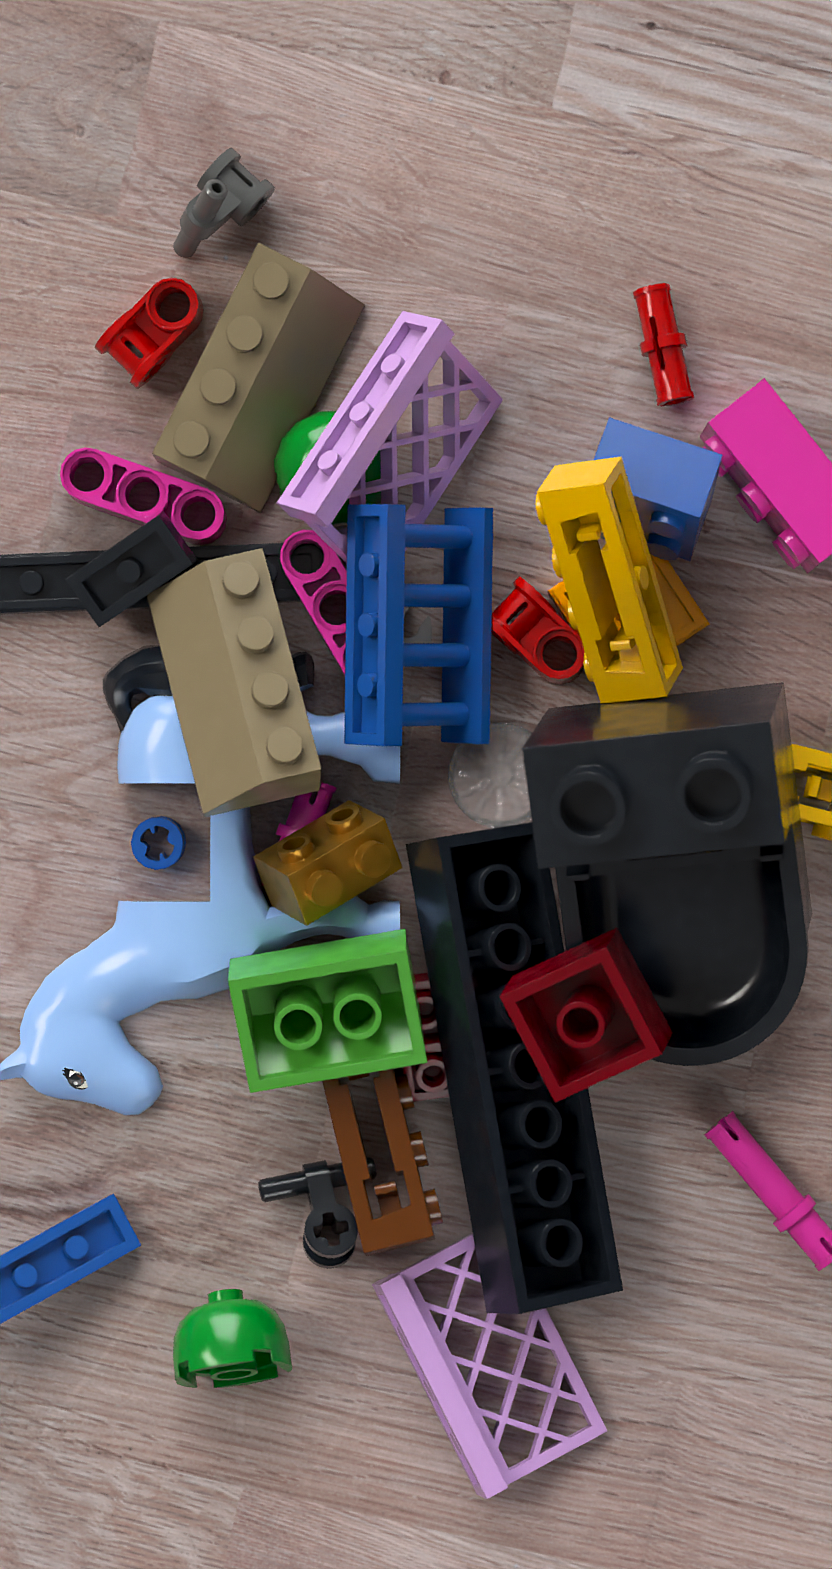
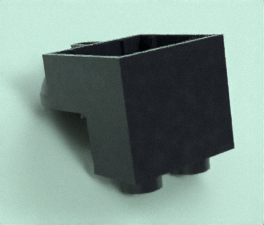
(691, 844)

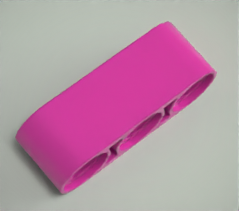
(123, 475)
(316, 587)

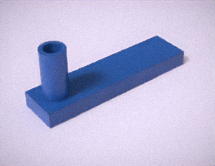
(63, 1255)

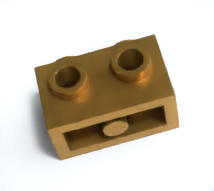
(328, 862)

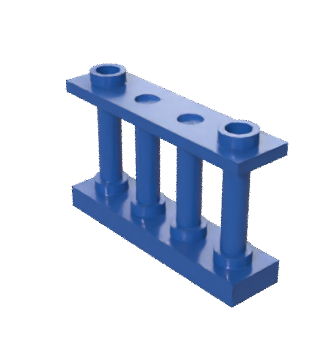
(376, 625)

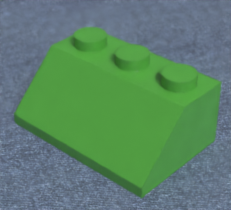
(327, 1010)

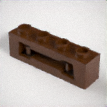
(397, 1225)

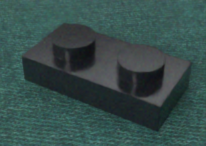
(131, 569)

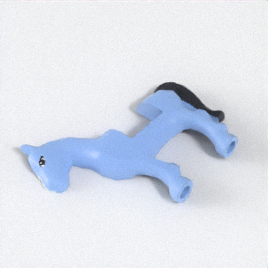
(171, 948)

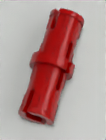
(663, 344)

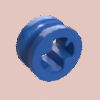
(175, 837)

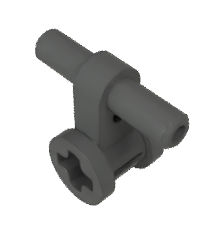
(225, 193)

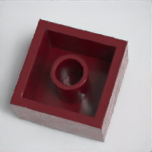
(586, 1015)

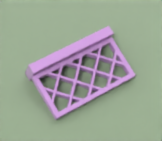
(369, 424)
(453, 1396)

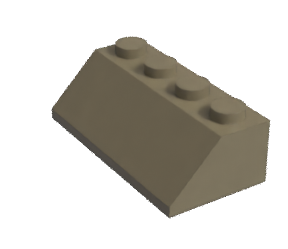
(258, 376)
(234, 684)

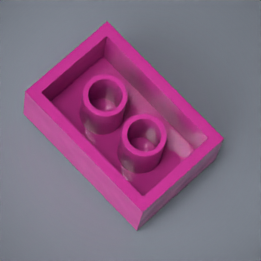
(778, 472)

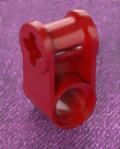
(149, 332)
(534, 631)

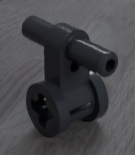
(317, 1182)

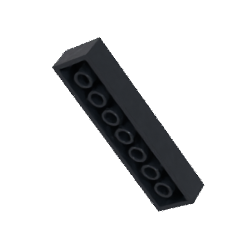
(523, 1157)

